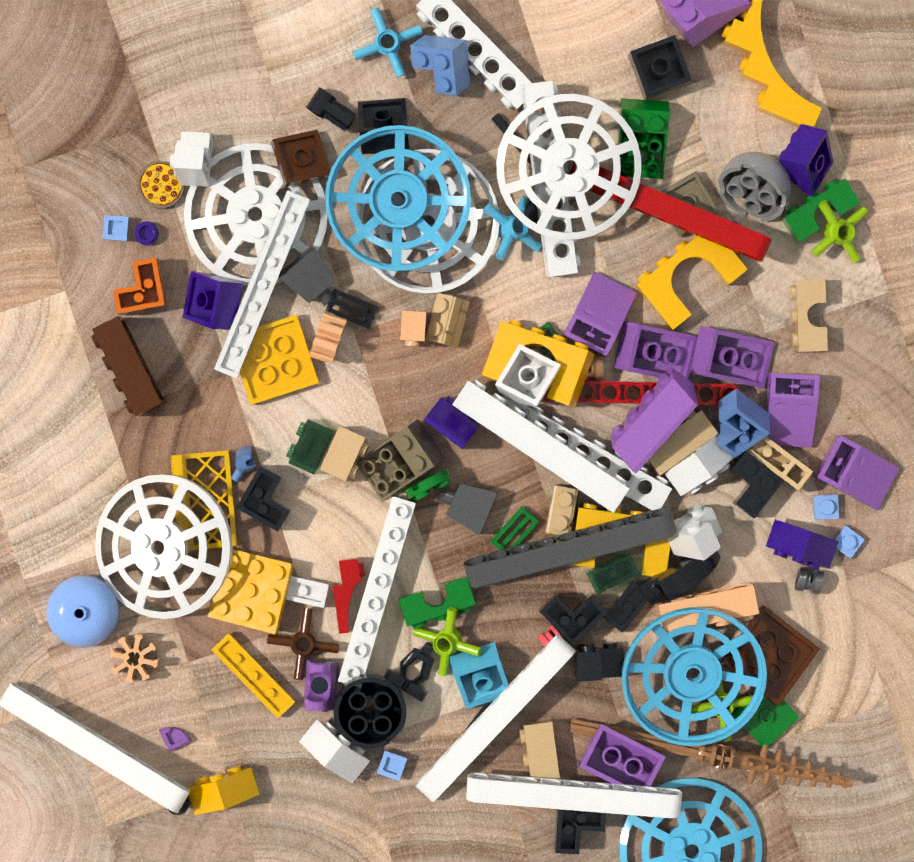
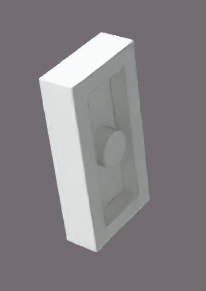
(307, 591)

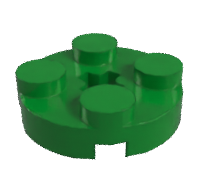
(421, 488)

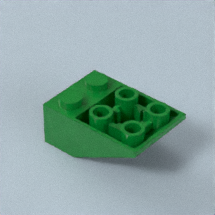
(650, 127)

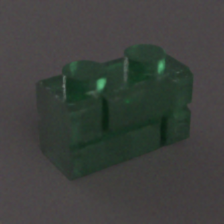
(310, 446)
(612, 572)

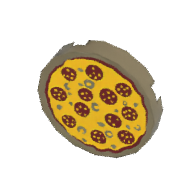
(159, 186)

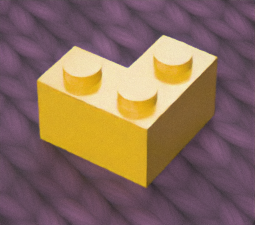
(222, 791)

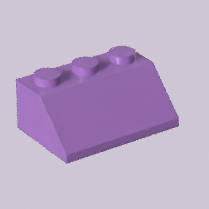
(620, 758)

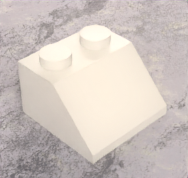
(527, 376)

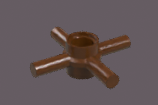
(292, 642)

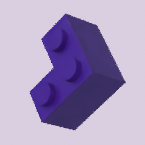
(804, 546)

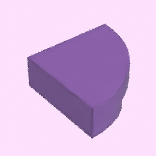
(174, 737)

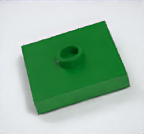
(768, 721)

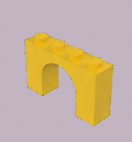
(657, 286)
(574, 359)
(654, 554)

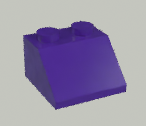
(807, 158)
(212, 300)
(451, 422)

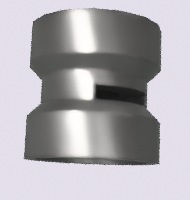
(809, 581)

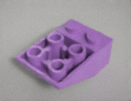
(600, 314)
(792, 408)
(856, 472)

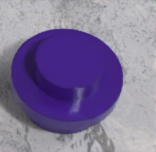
(146, 233)

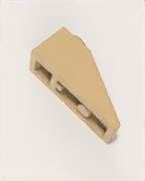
(782, 463)

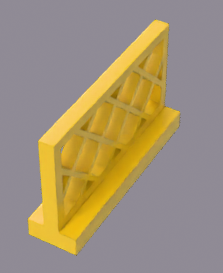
(179, 468)

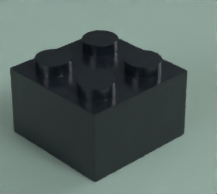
(659, 67)

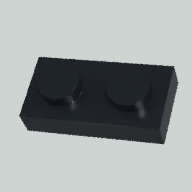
(626, 607)

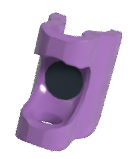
(320, 686)

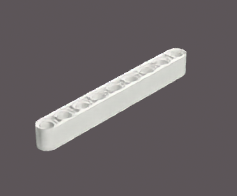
(495, 718)
(94, 747)
(574, 795)

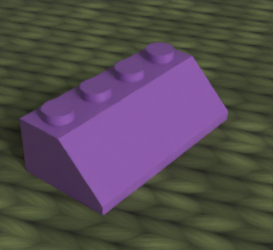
(654, 419)

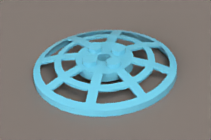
(394, 182)
(696, 688)
(694, 832)

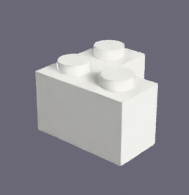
(193, 159)
(699, 467)
(696, 533)
(334, 751)

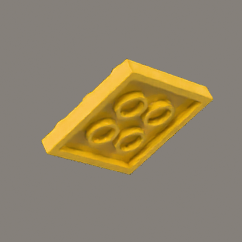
(277, 361)
(253, 592)

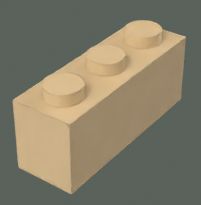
(683, 441)
(540, 748)

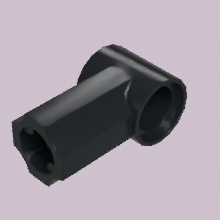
(326, 106)

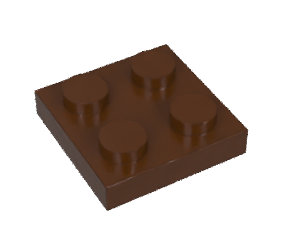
(301, 158)

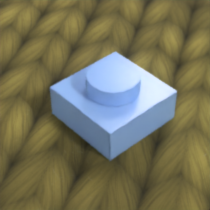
(116, 228)
(825, 507)
(848, 541)
(392, 765)

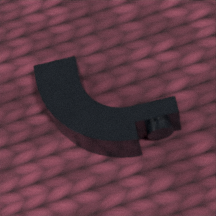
(678, 578)

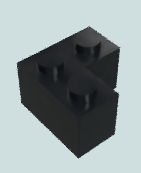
(760, 484)
(258, 501)
(572, 623)
(598, 662)
(569, 827)

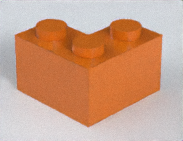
(147, 293)

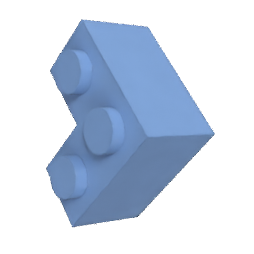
(447, 59)
(741, 423)

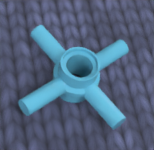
(390, 52)
(512, 229)

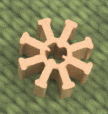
(328, 337)
(142, 660)

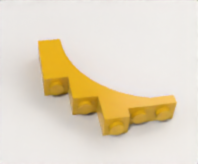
(778, 98)

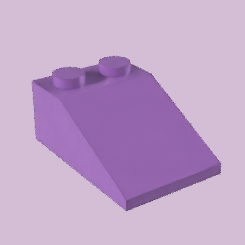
(701, 17)
(654, 350)
(732, 357)

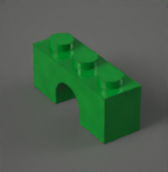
(801, 220)
(418, 611)

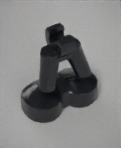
(400, 678)

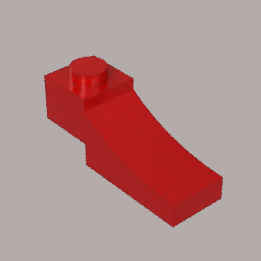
(351, 573)

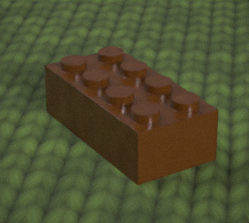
(128, 365)

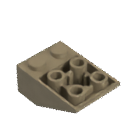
(400, 460)

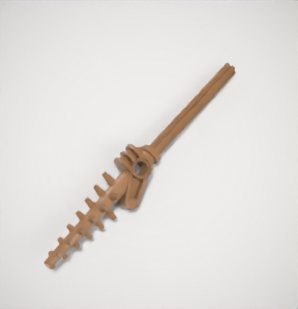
(727, 756)

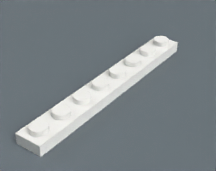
(261, 284)

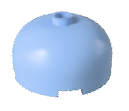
(99, 608)

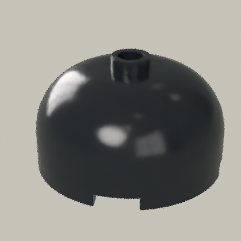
(373, 725)

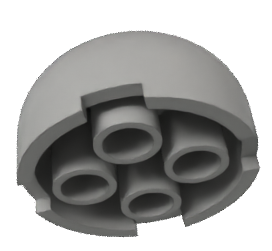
(767, 183)

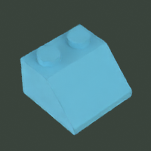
(480, 677)

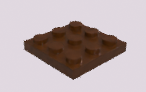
(784, 650)

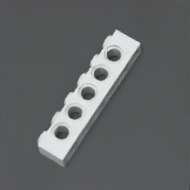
(474, 36)

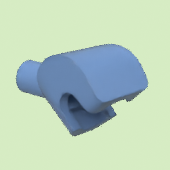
(243, 463)

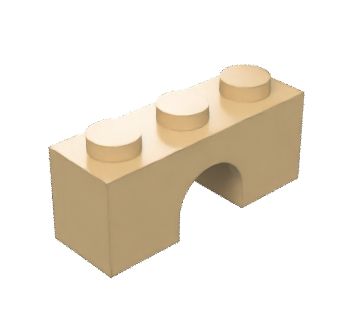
(807, 336)

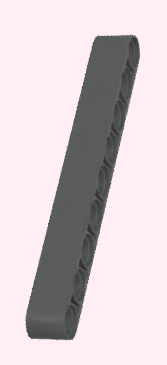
(570, 547)

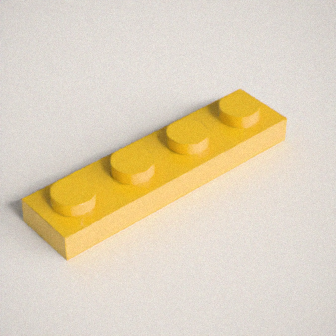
(253, 675)

